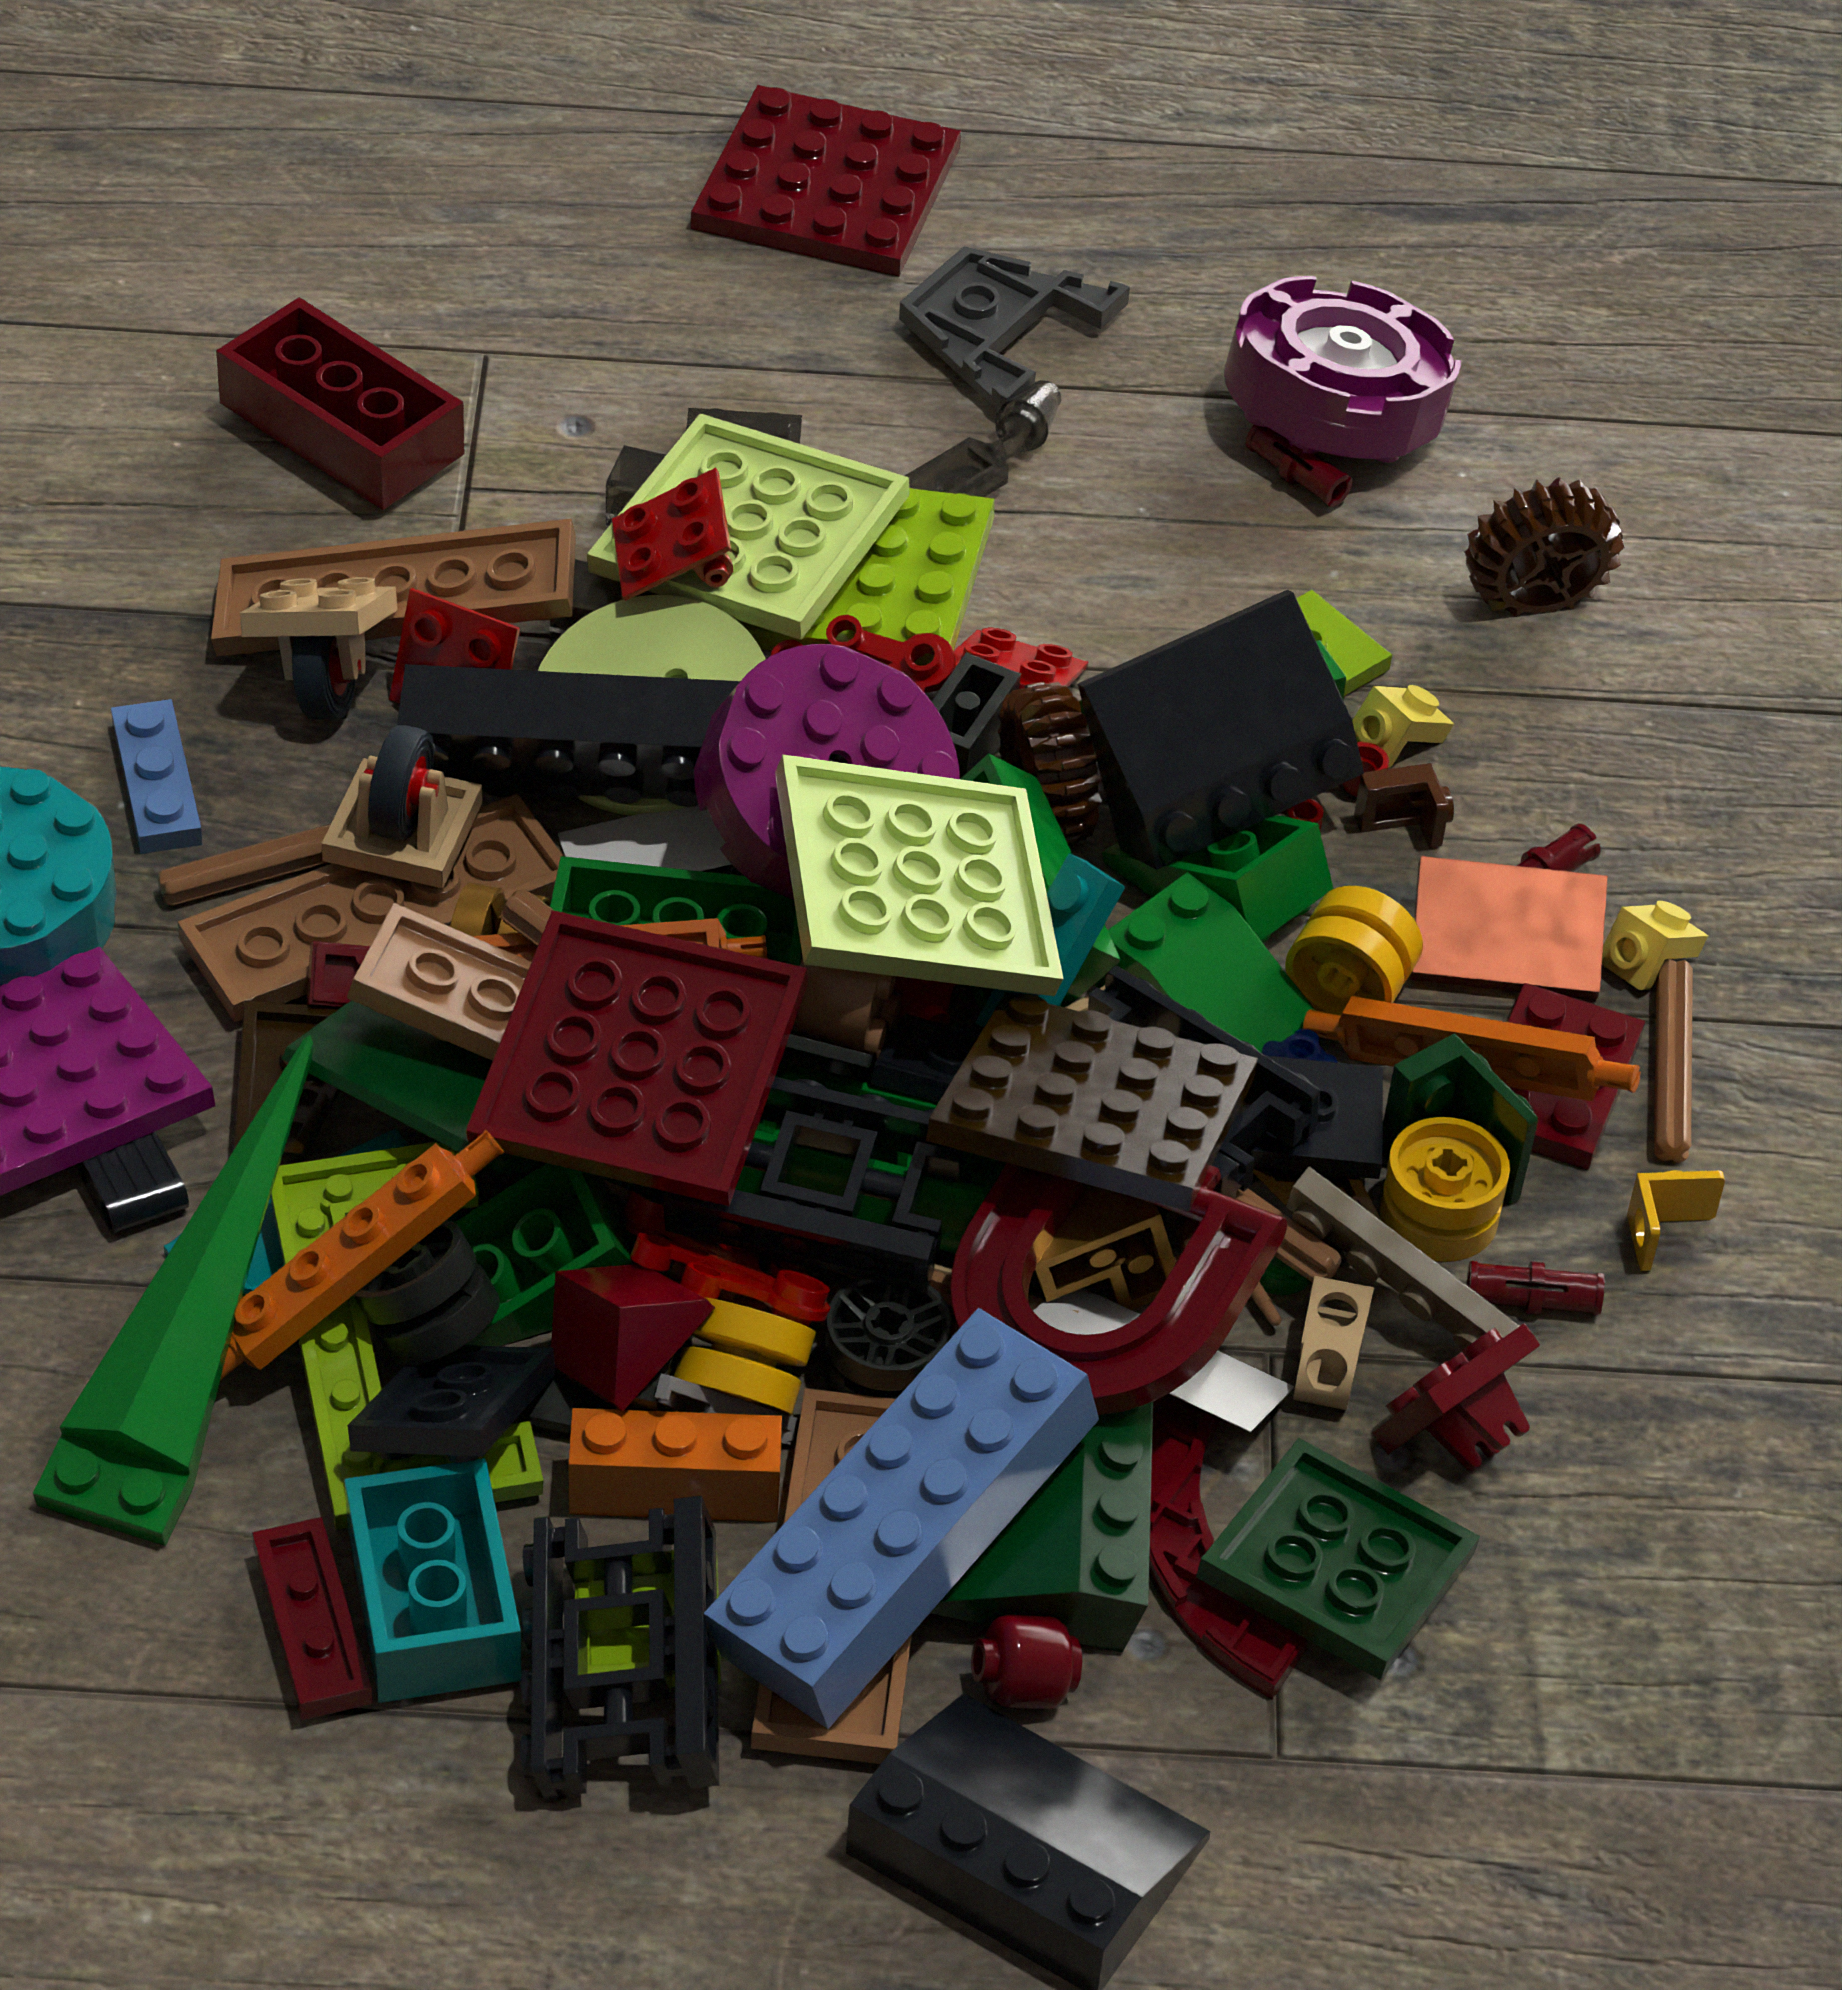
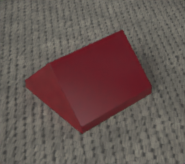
(620, 1327)

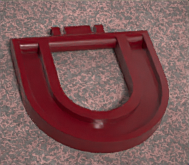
(1165, 1341)

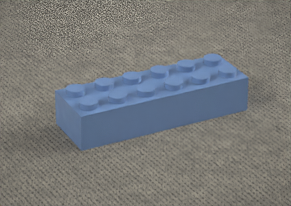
(902, 1517)

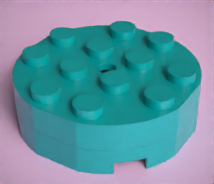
(52, 874)

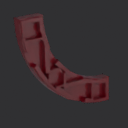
(1228, 1631)

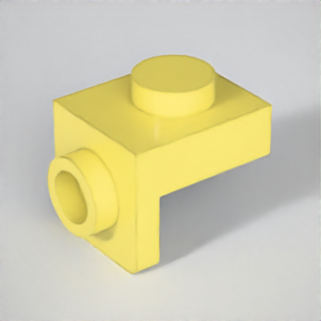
(1400, 715)
(1646, 937)

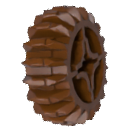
(1544, 548)
(1051, 740)

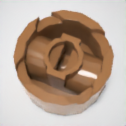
(848, 1008)

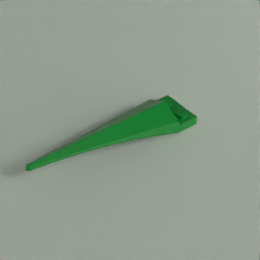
(146, 1411)

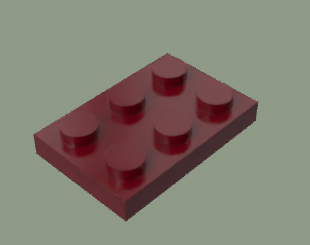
(1570, 1126)

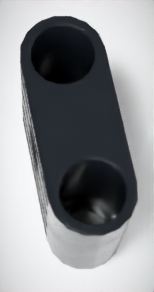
(134, 1183)

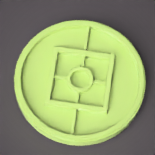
(654, 639)

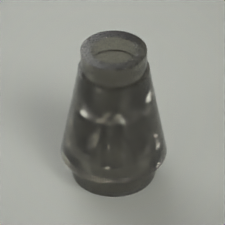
(1030, 413)

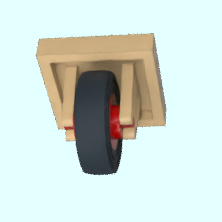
(321, 636)
(403, 813)

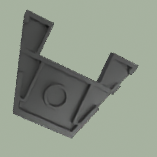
(985, 302)

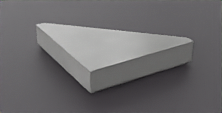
(685, 1396)

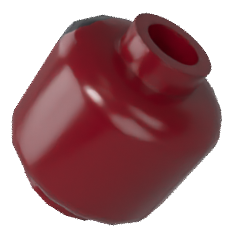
(1027, 1662)

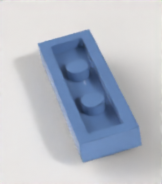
(156, 776)

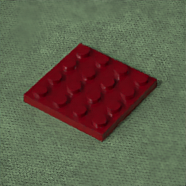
(826, 180)
(639, 1057)

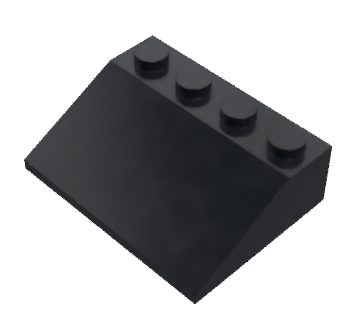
(1218, 731)
(1022, 1840)

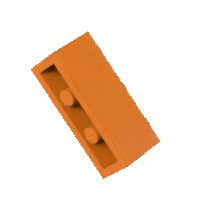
(651, 1457)

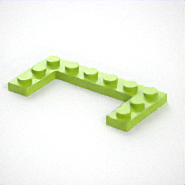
(339, 1349)

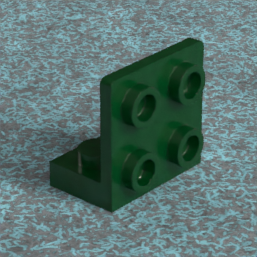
(1460, 1084)

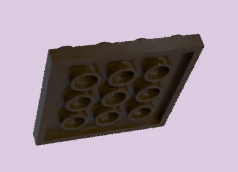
(1094, 1100)

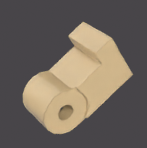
(1332, 1343)

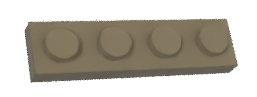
(1384, 1254)

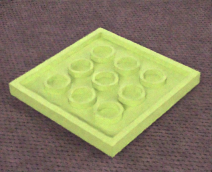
(791, 516)
(916, 876)

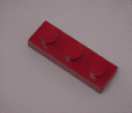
(312, 1618)

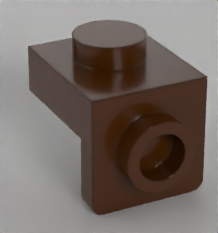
(1404, 799)

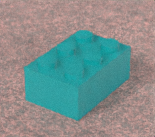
(433, 1580)

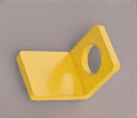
(1669, 1197)

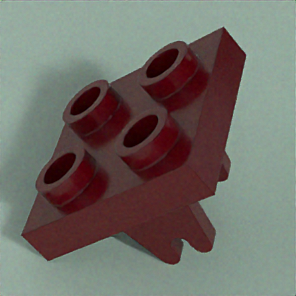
(1464, 1400)

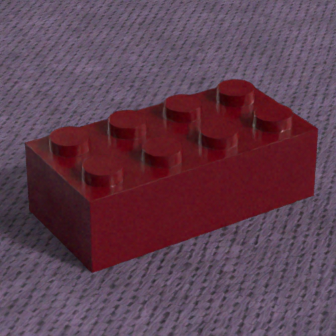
(341, 402)

